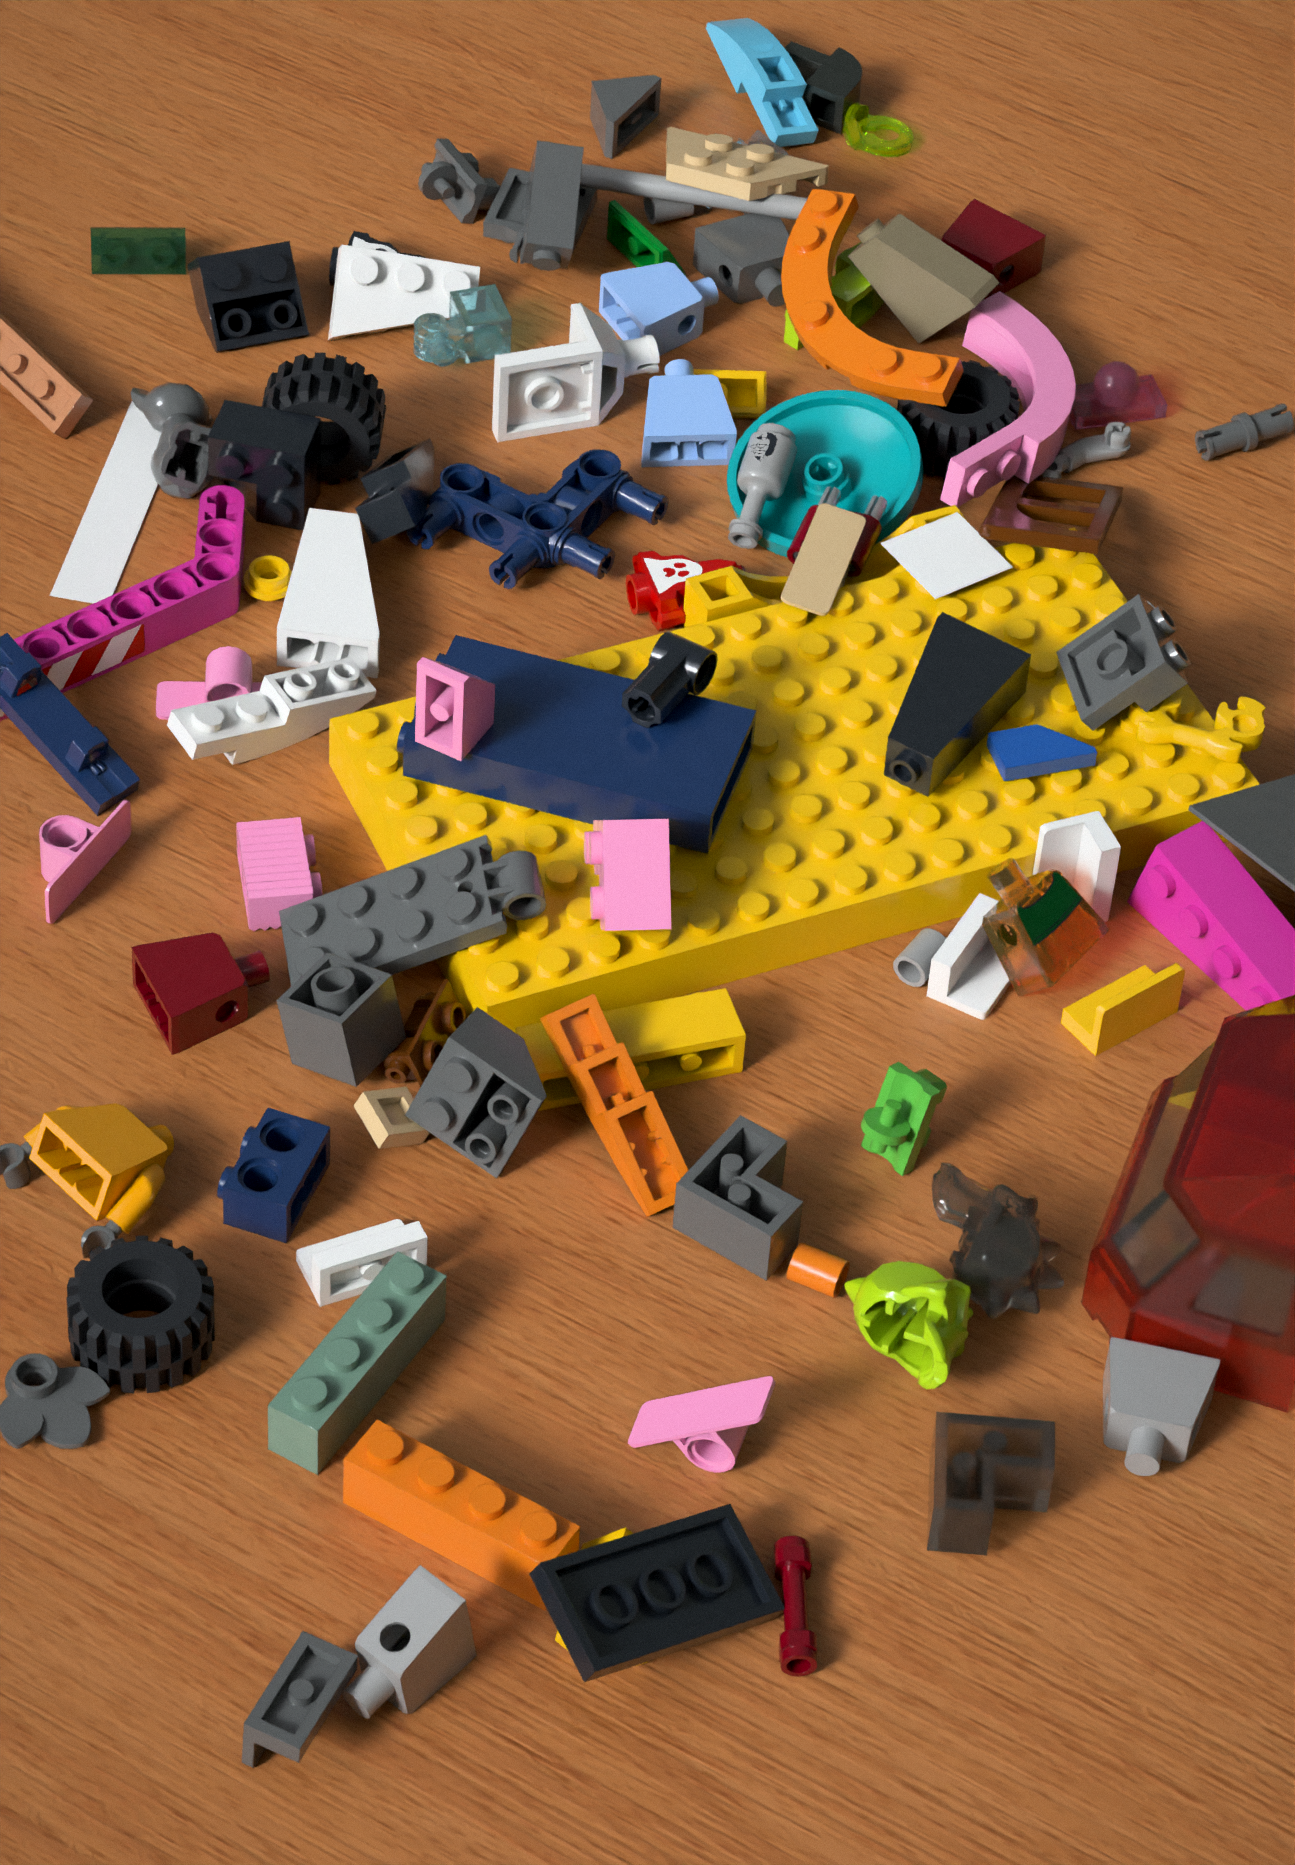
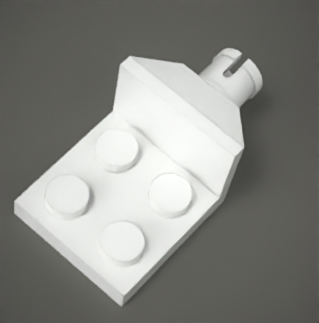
(567, 383)

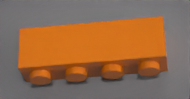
(454, 1510)

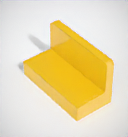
(1124, 1007)

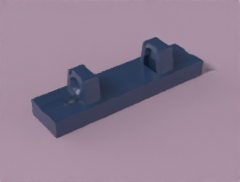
(61, 732)

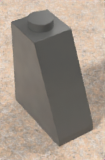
(551, 205)

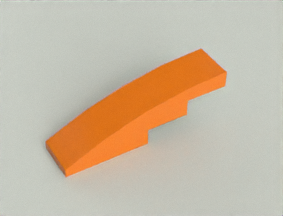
(617, 1103)

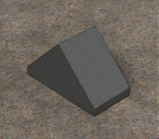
(623, 109)

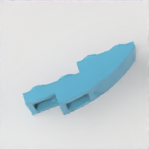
(769, 77)

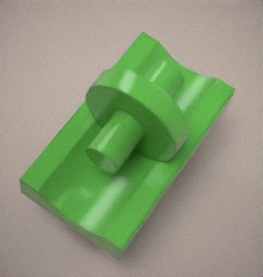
(902, 1116)

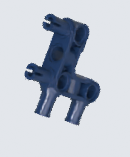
(542, 527)

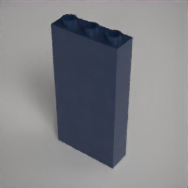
(577, 754)

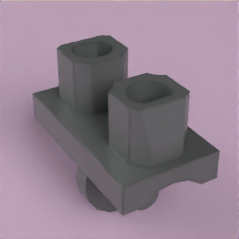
(456, 182)

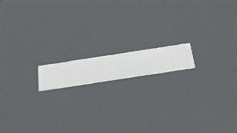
(111, 515)

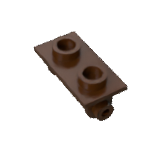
(426, 1032)

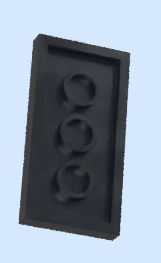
(656, 1592)

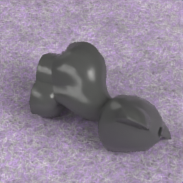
(182, 450)

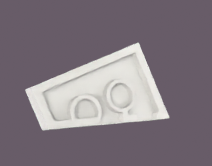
(391, 289)

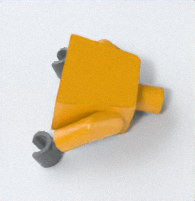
(100, 1160)

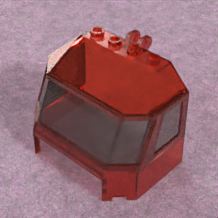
(1206, 1213)

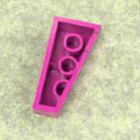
(1218, 916)

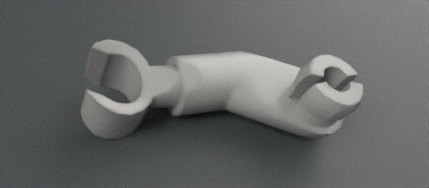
(1107, 446)

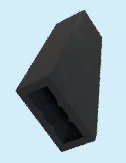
(952, 702)

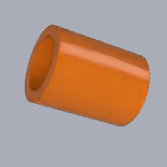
(818, 1270)

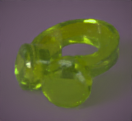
(859, 121)

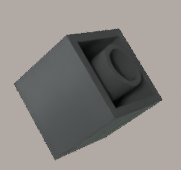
(341, 1019)

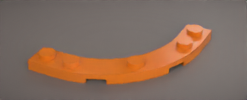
(827, 331)

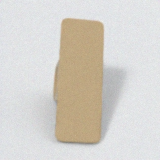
(823, 559)

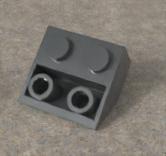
(480, 1092)

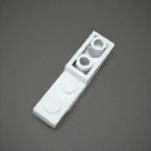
(282, 713)

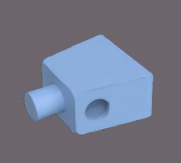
(656, 303)
(686, 420)

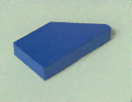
(1036, 752)

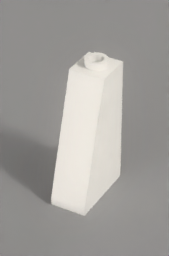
(329, 597)

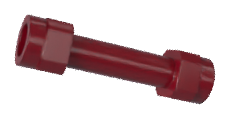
(797, 1643)

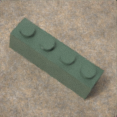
(356, 1363)

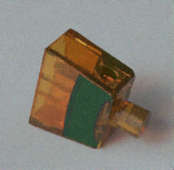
(1039, 926)

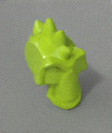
(913, 1317)

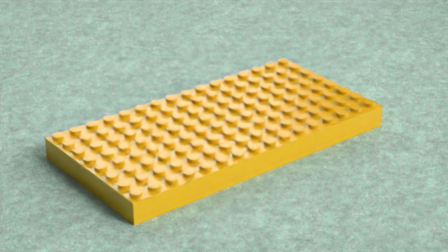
(816, 835)

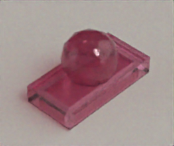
(1117, 396)

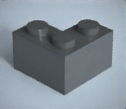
(736, 1200)

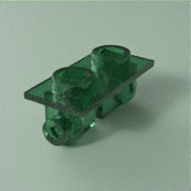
(138, 250)

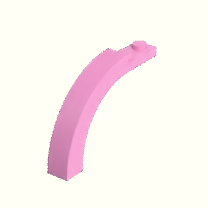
(1042, 374)

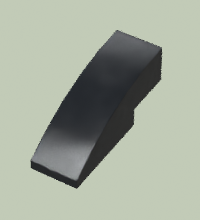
(397, 491)

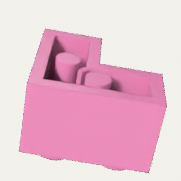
(632, 873)

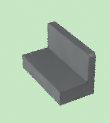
(297, 1699)

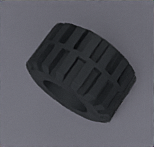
(339, 393)
(976, 410)
(141, 1278)

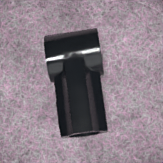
(672, 672)

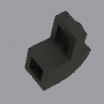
(831, 83)

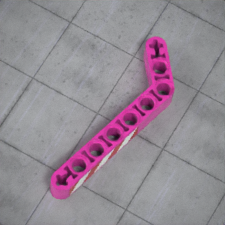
(152, 611)

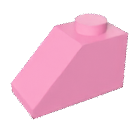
(451, 708)

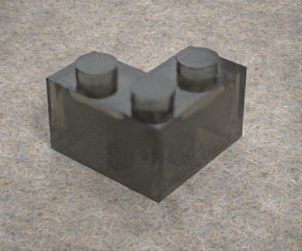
(981, 1467)

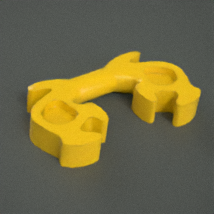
(1232, 734)

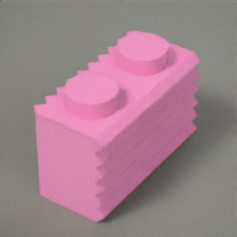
(275, 868)

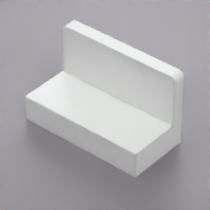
(1084, 854)
(966, 967)
(352, 1261)

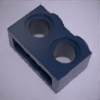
(275, 1174)

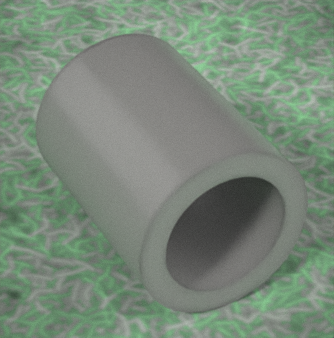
(665, 210)
(915, 960)

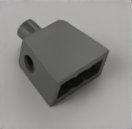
(743, 257)

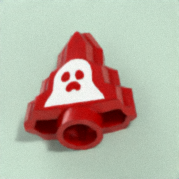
(660, 585)

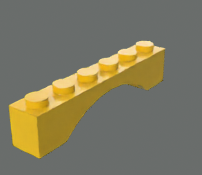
(736, 591)

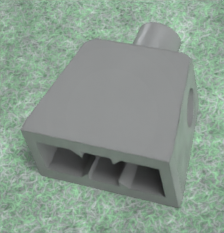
(1154, 1402)
(411, 1646)

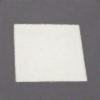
(946, 555)

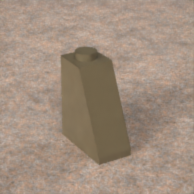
(919, 275)

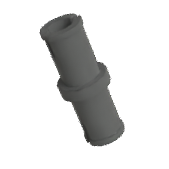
(1244, 432)

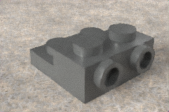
(1124, 662)

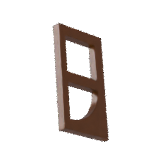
(1015, 518)

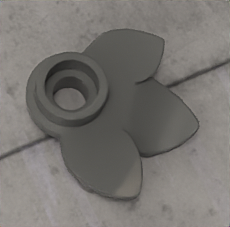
(53, 1408)

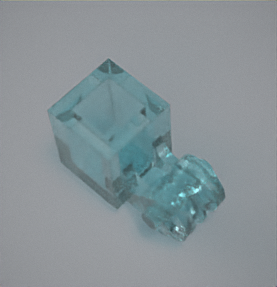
(475, 329)

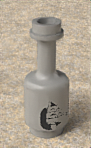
(762, 479)

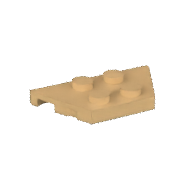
(735, 168)

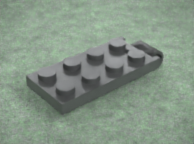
(416, 910)

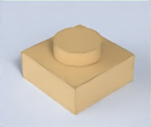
(385, 1117)

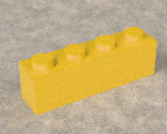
(666, 1040)

